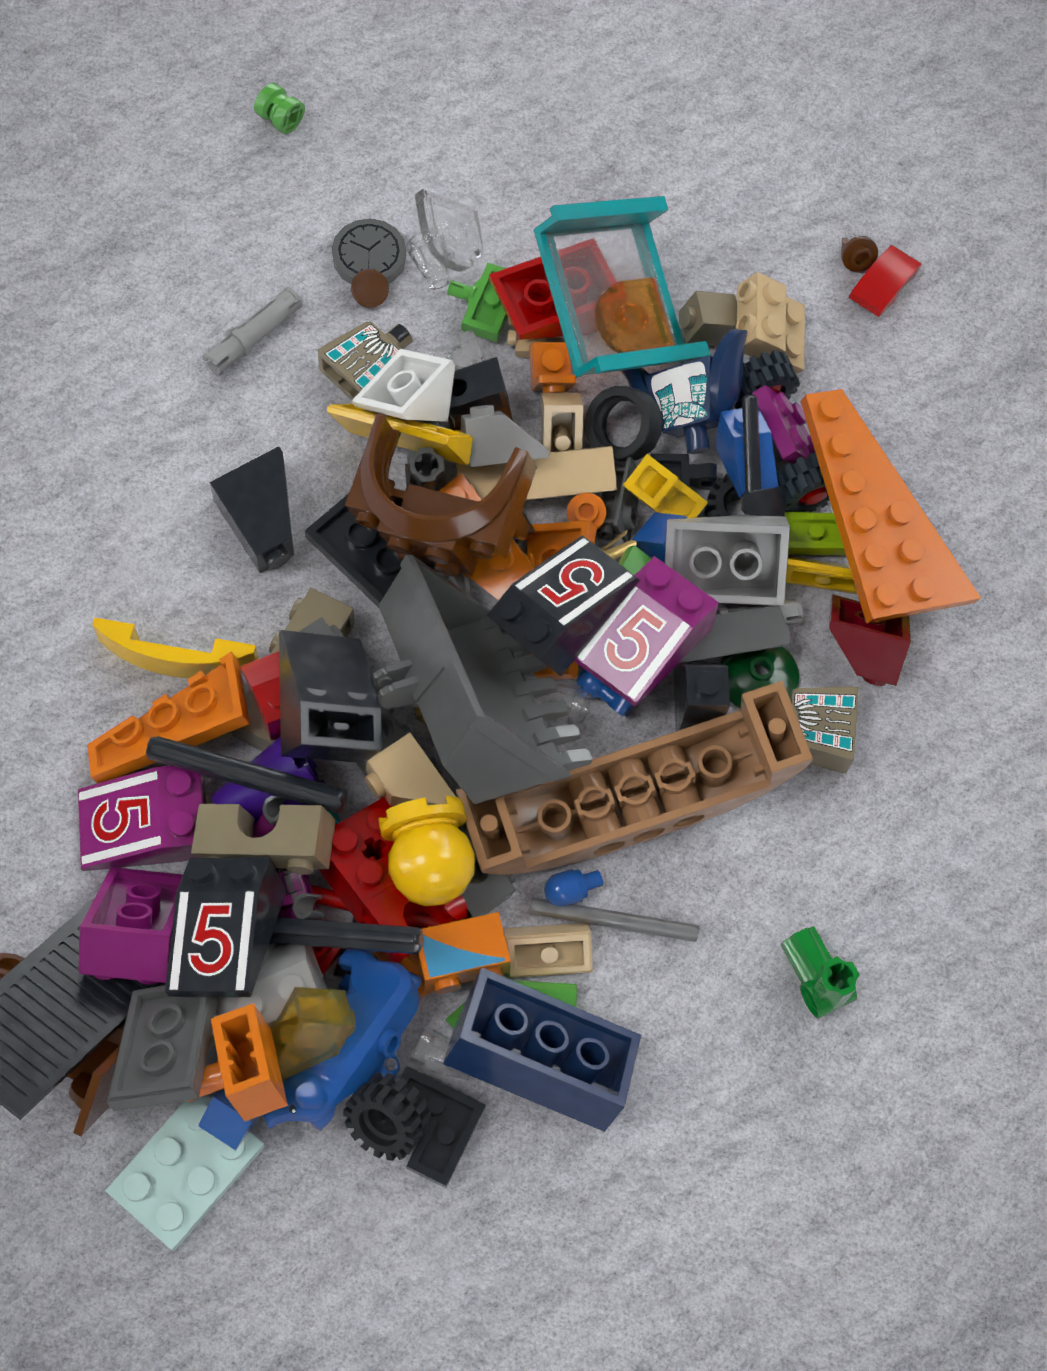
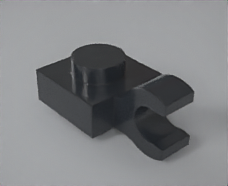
(698, 475)

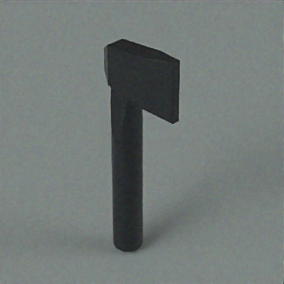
(756, 500)

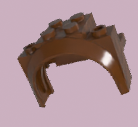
(435, 524)

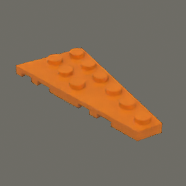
(887, 538)

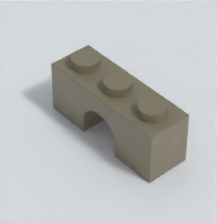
(297, 842)

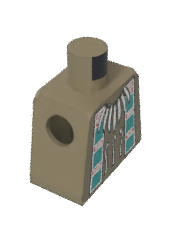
(359, 355)
(828, 724)

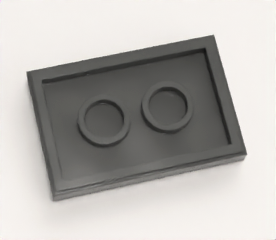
(161, 1049)

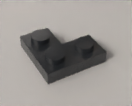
(451, 1127)

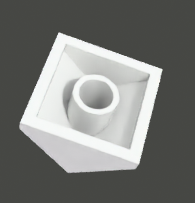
(410, 388)

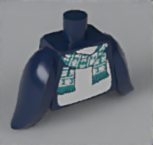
(696, 390)

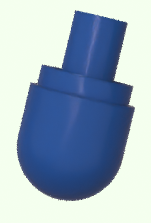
(571, 886)

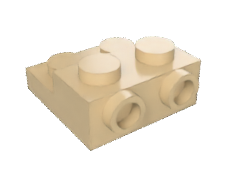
(771, 319)

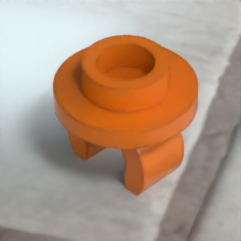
(587, 507)

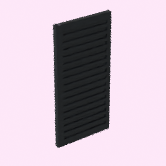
(54, 1017)

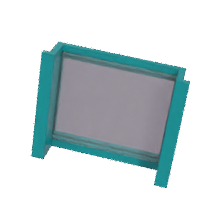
(588, 251)

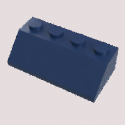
(543, 1050)

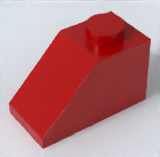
(264, 685)

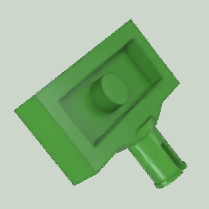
(484, 311)

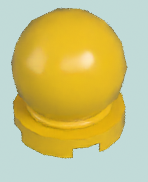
(429, 852)

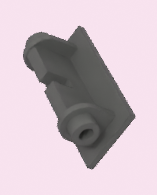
(623, 512)

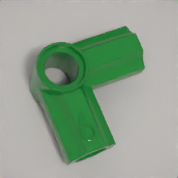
(824, 980)

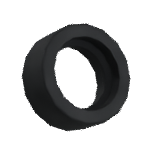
(650, 427)

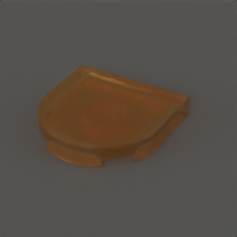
(632, 316)

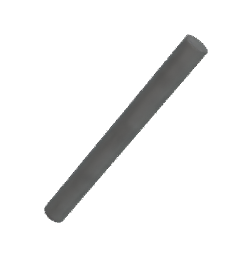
(615, 919)

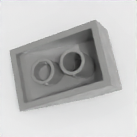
(732, 556)

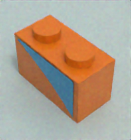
(459, 950)

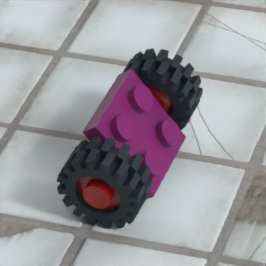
(772, 382)

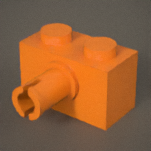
(245, 1064)

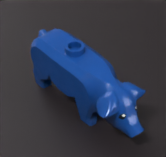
(383, 1004)

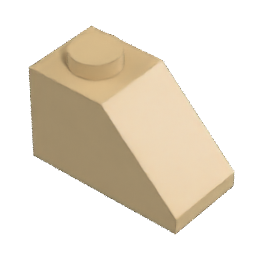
(561, 421)
(405, 774)

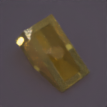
(311, 1028)

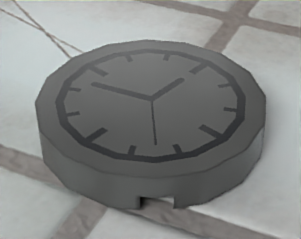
(369, 246)

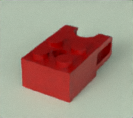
(362, 876)

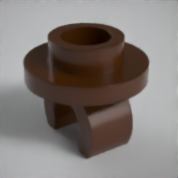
(858, 253)

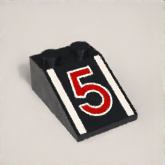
(563, 602)
(222, 926)

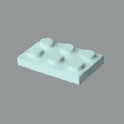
(181, 1174)

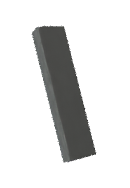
(743, 633)

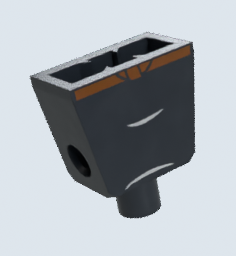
(478, 386)

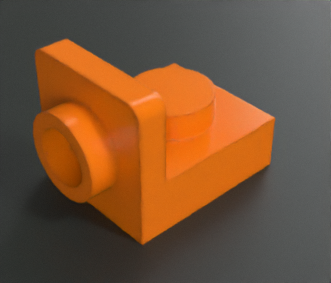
(550, 367)

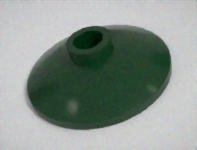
(744, 678)

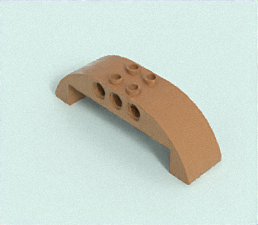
(643, 789)

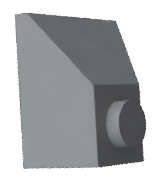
(497, 437)

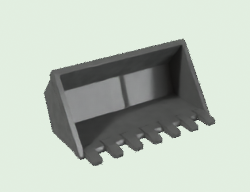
(472, 688)

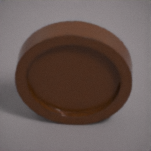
(369, 288)

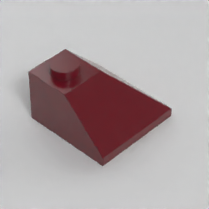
(874, 648)

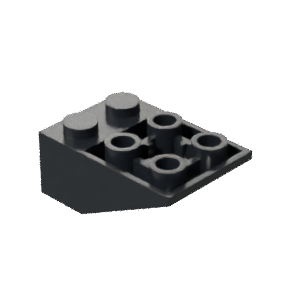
(327, 699)

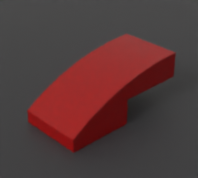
(885, 280)

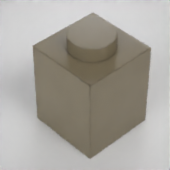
(708, 317)

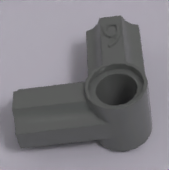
(425, 467)

